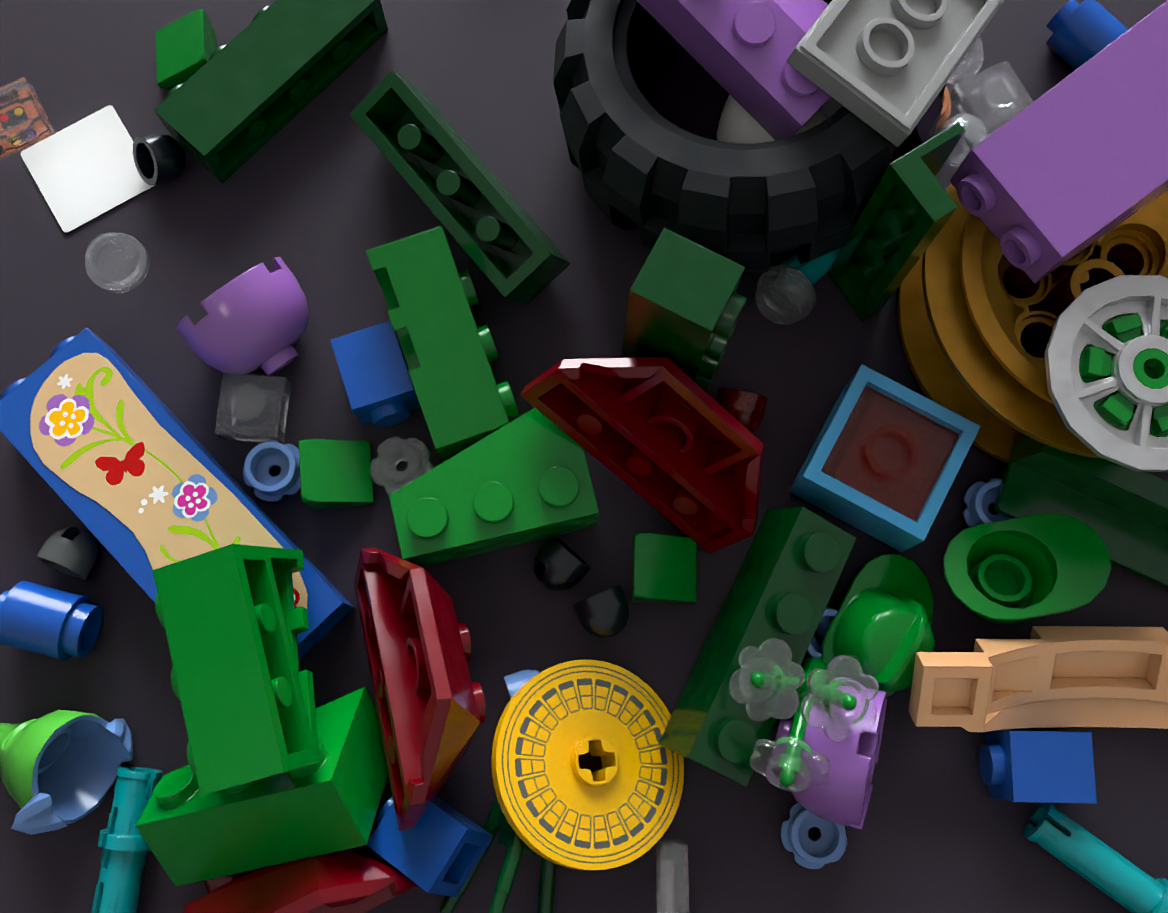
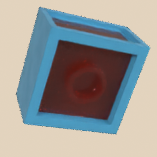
(885, 459)

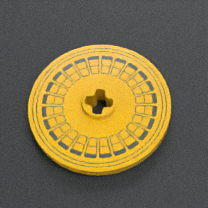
(568, 811)

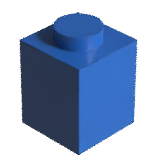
(375, 375)
(1039, 766)
(436, 851)

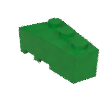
(441, 342)
(497, 494)
(238, 663)
(279, 816)

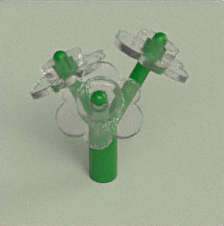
(818, 695)

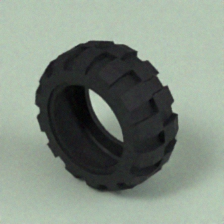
(721, 195)

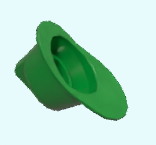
(1026, 567)
(884, 621)

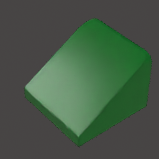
(183, 48)
(335, 473)
(663, 568)

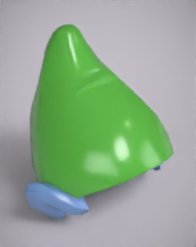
(61, 766)

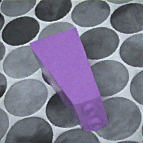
(1076, 154)

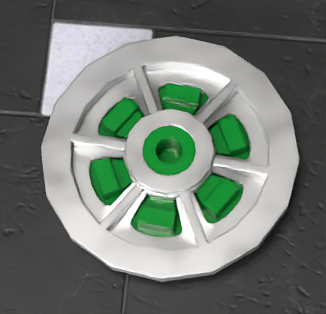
(1112, 370)

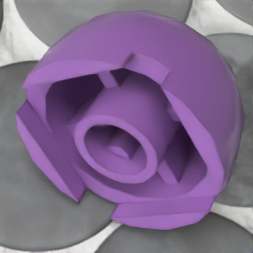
(250, 322)
(850, 770)

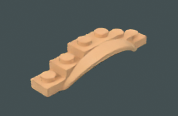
(1047, 681)

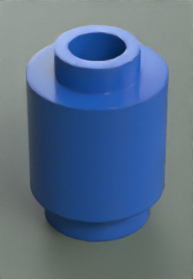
(1082, 31)
(49, 621)

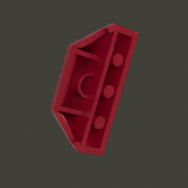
(660, 440)
(417, 678)
(326, 883)

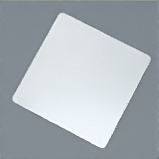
(85, 168)

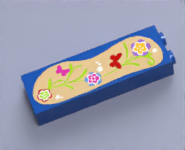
(143, 474)

